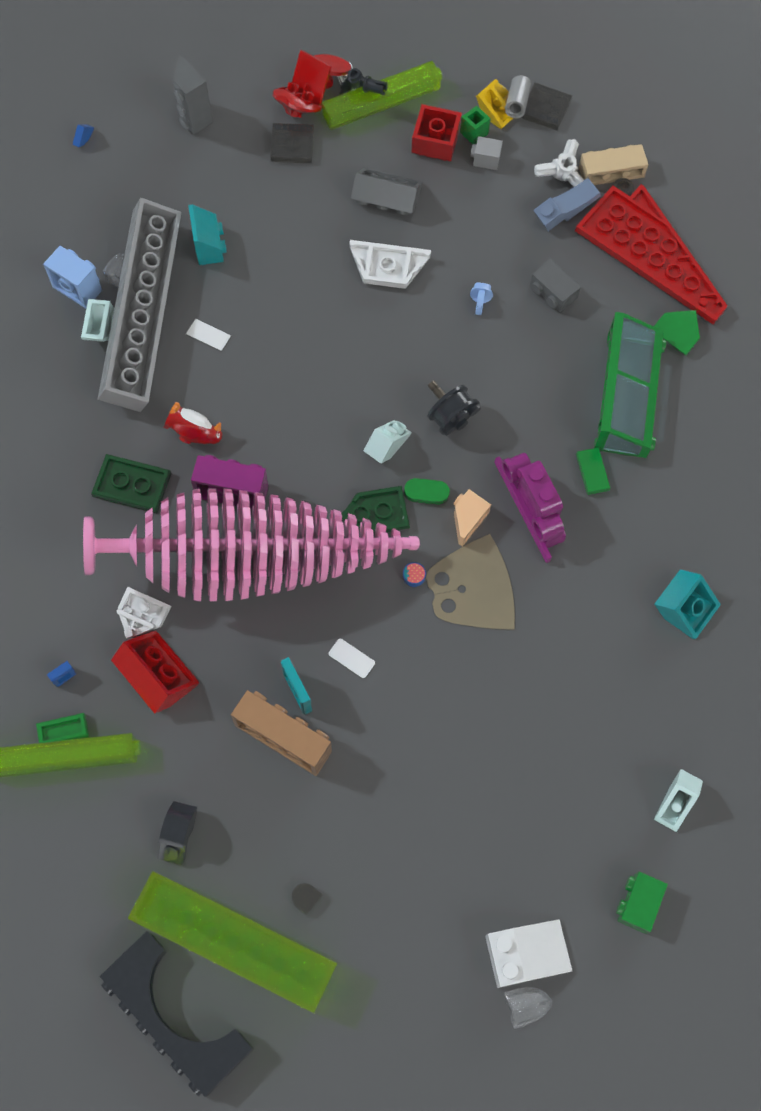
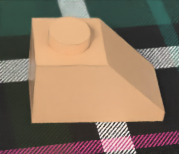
(469, 514)

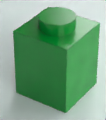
(475, 124)

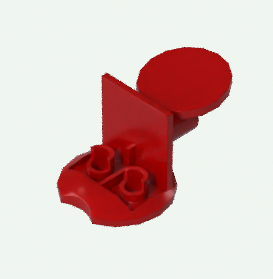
(309, 83)

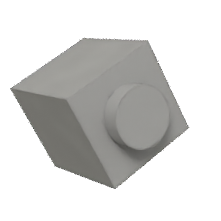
(486, 153)

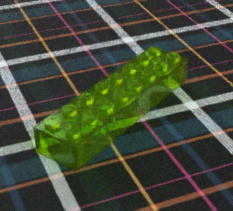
(233, 942)

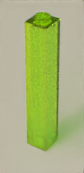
(401, 88)
(68, 754)

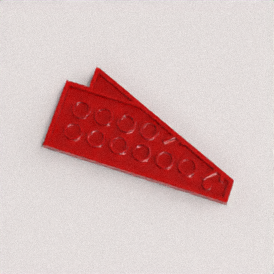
(646, 242)

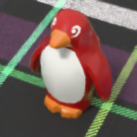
(192, 426)

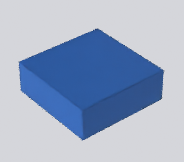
(61, 674)

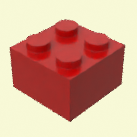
(436, 132)

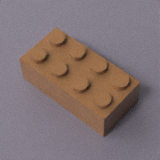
(281, 732)

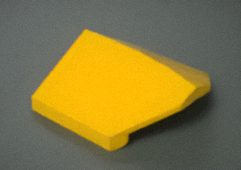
(493, 102)

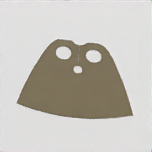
(488, 591)

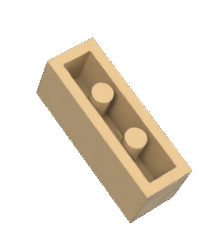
(614, 163)

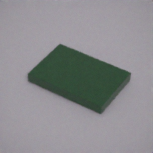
(131, 483)

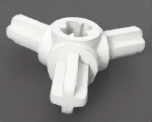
(564, 167)

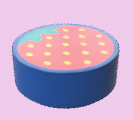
(414, 574)

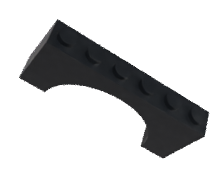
(132, 982)

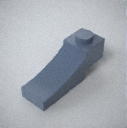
(567, 204)

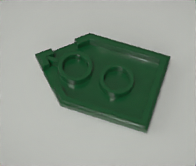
(380, 506)

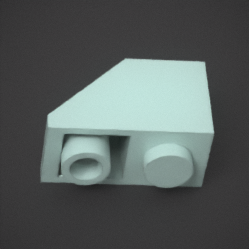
(386, 440)

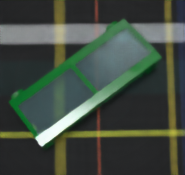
(630, 387)

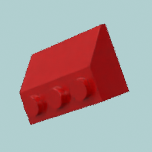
(154, 670)

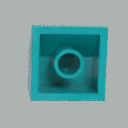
(207, 236)
(688, 603)

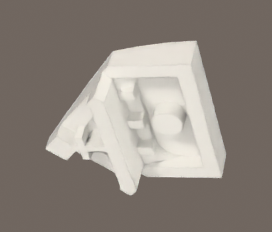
(141, 613)

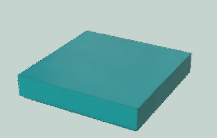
(296, 686)

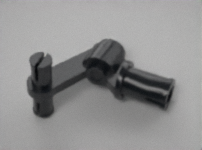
(356, 80)

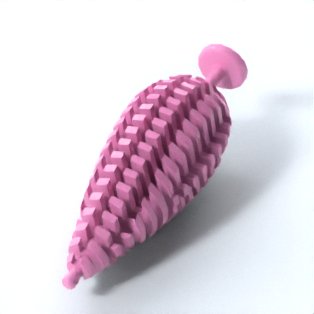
(300, 537)

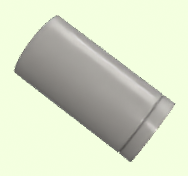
(518, 96)

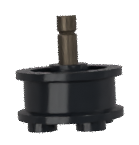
(452, 408)

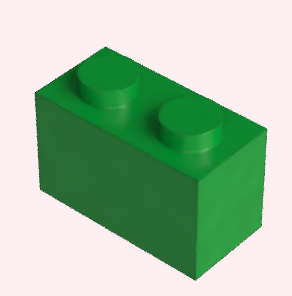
(641, 902)

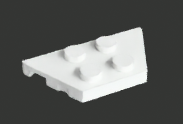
(388, 263)

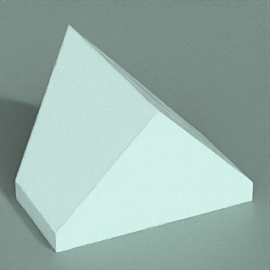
(97, 320)

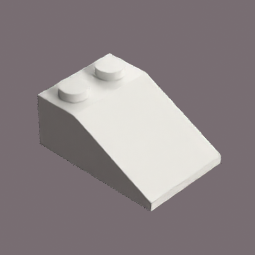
(528, 953)

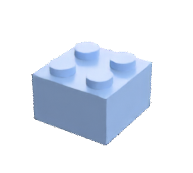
(72, 276)

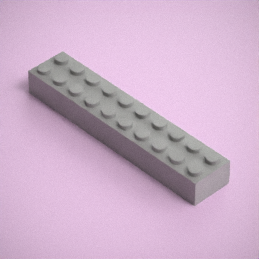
(140, 306)

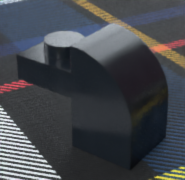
(175, 832)

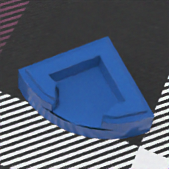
(82, 134)

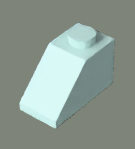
(679, 800)

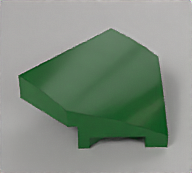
(680, 330)

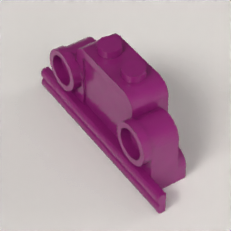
(535, 500)

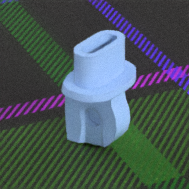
(481, 294)

